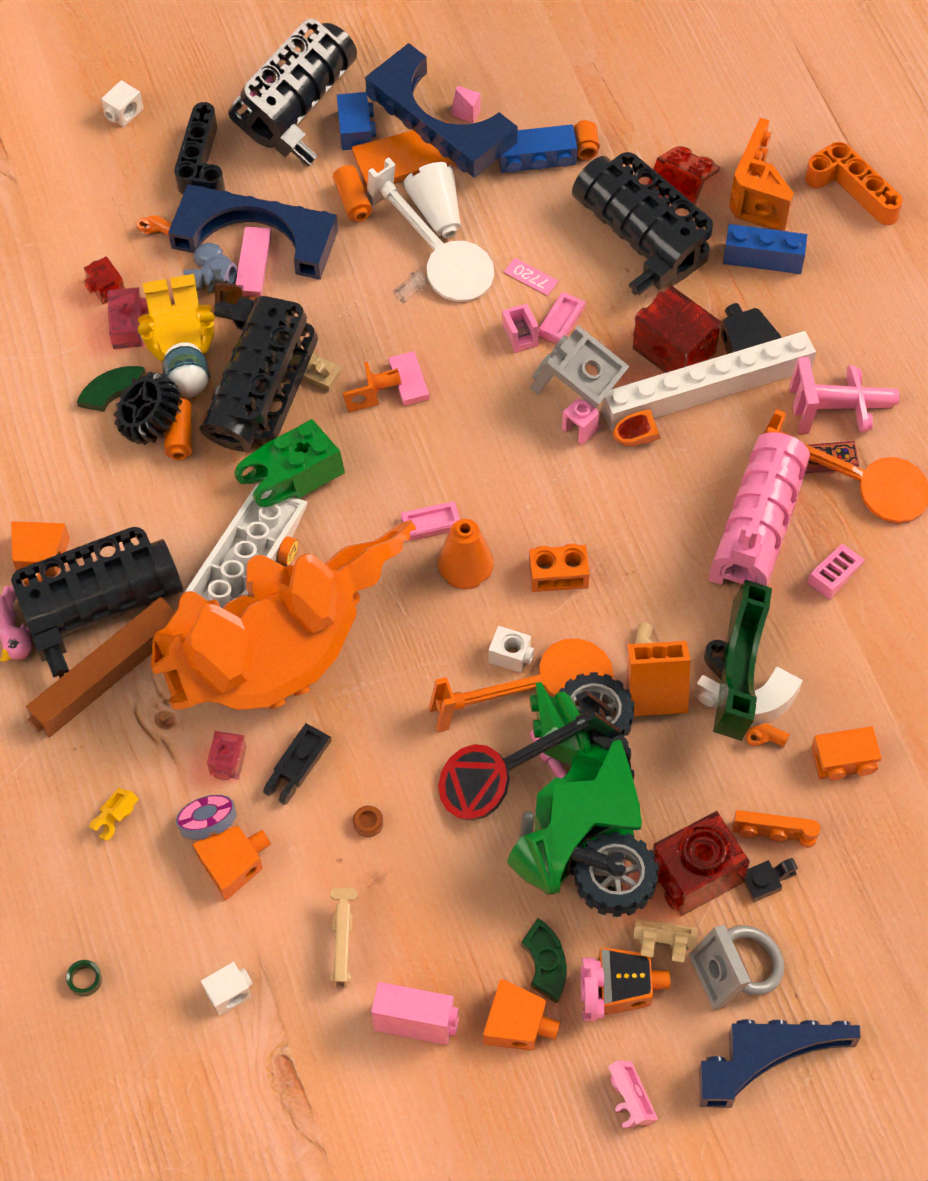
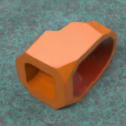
(636, 429)

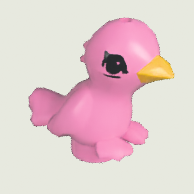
(15, 641)

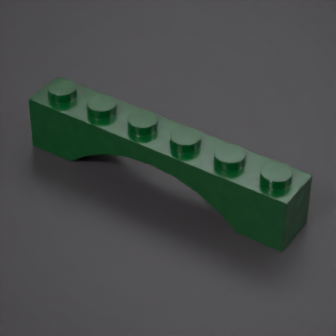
(736, 693)

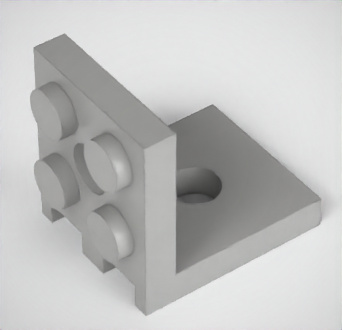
(568, 364)

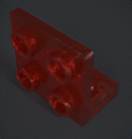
(685, 171)

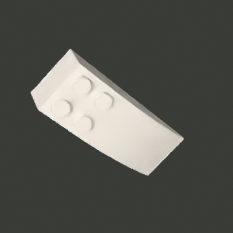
(250, 533)

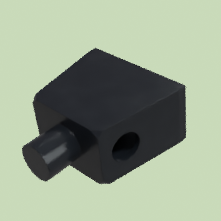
(746, 329)

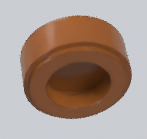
(368, 821)

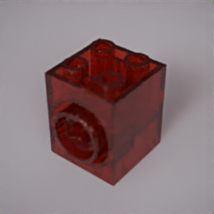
(675, 331)
(699, 863)

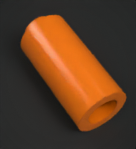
(352, 193)
(179, 440)

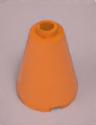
(465, 556)

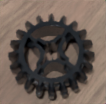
(147, 408)

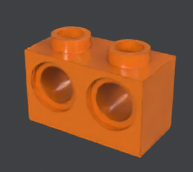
(559, 575)

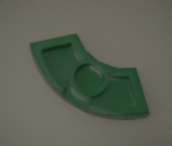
(108, 387)
(548, 960)

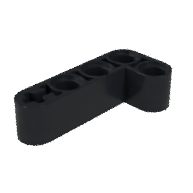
(195, 151)

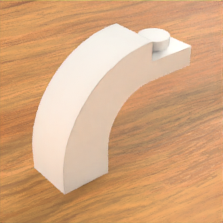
(772, 698)

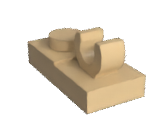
(319, 371)

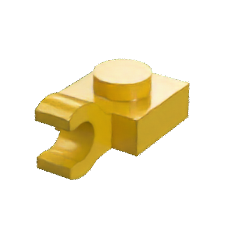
(114, 809)

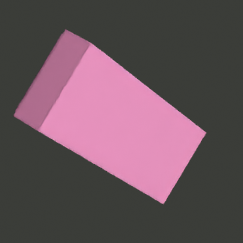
(253, 260)

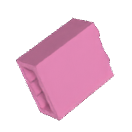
(414, 1013)

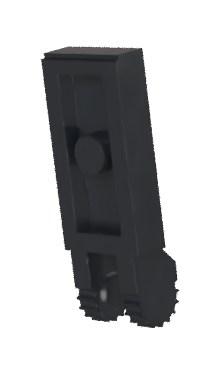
(297, 762)

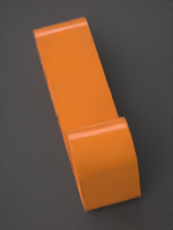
(858, 178)

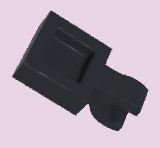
(765, 880)

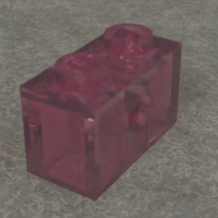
(123, 314)

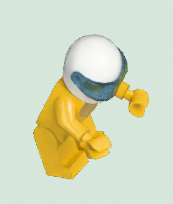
(178, 332)

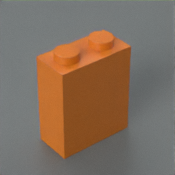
(659, 677)

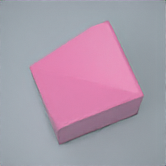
(466, 104)

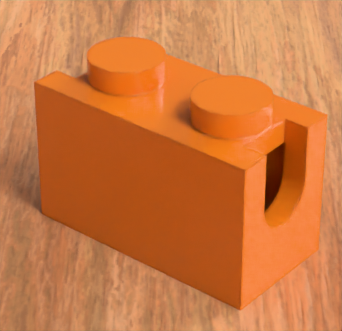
(846, 753)

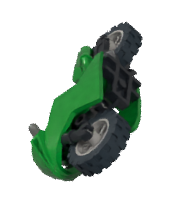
(591, 812)

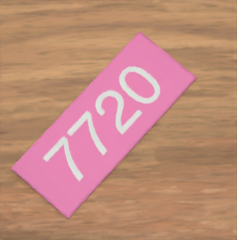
(531, 276)

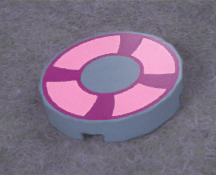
(206, 816)

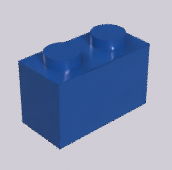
(354, 119)

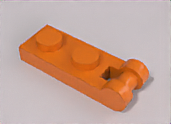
(776, 827)

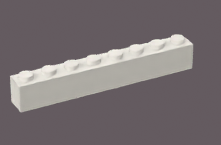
(709, 379)

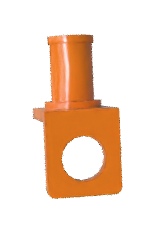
(375, 383)

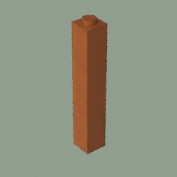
(98, 670)

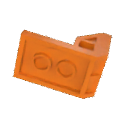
(762, 199)

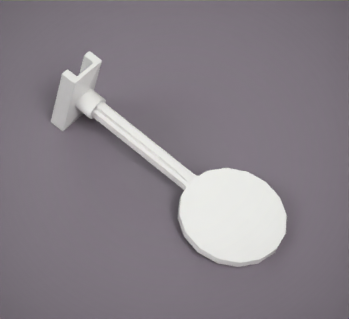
(455, 268)

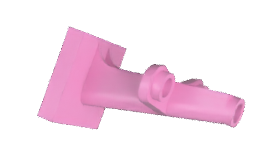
(815, 396)

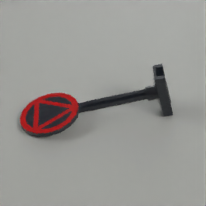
(479, 778)

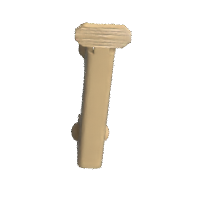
(342, 927)

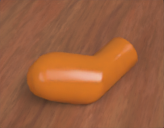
(153, 224)
(765, 733)

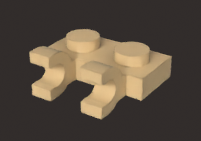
(655, 932)

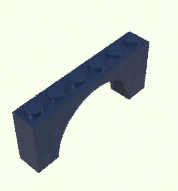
(467, 145)
(208, 210)

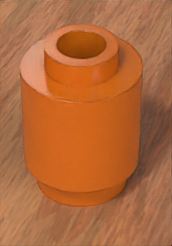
(586, 139)

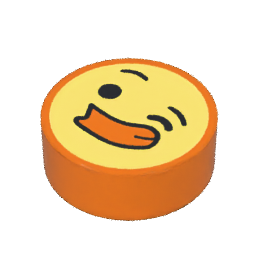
(287, 550)

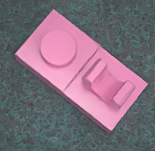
(628, 1084)

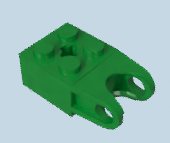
(292, 464)

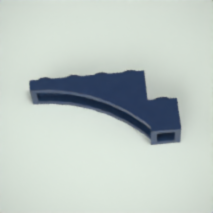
(761, 1047)

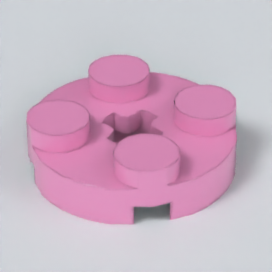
(591, 978)

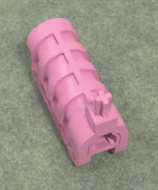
(761, 510)

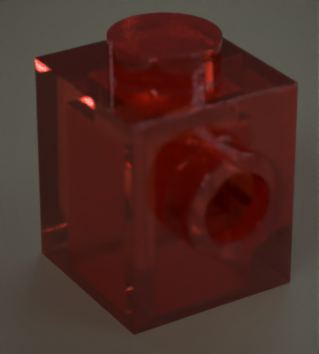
(102, 276)

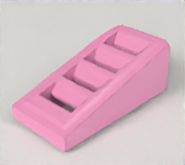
(824, 585)

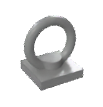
(722, 969)

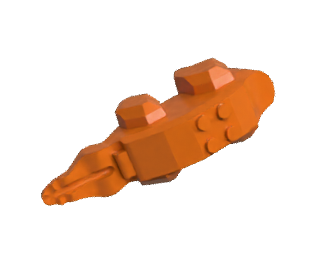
(277, 637)

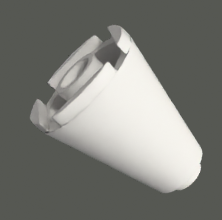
(436, 197)

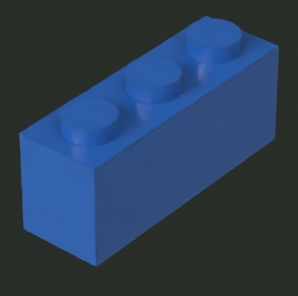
(541, 149)
(765, 249)

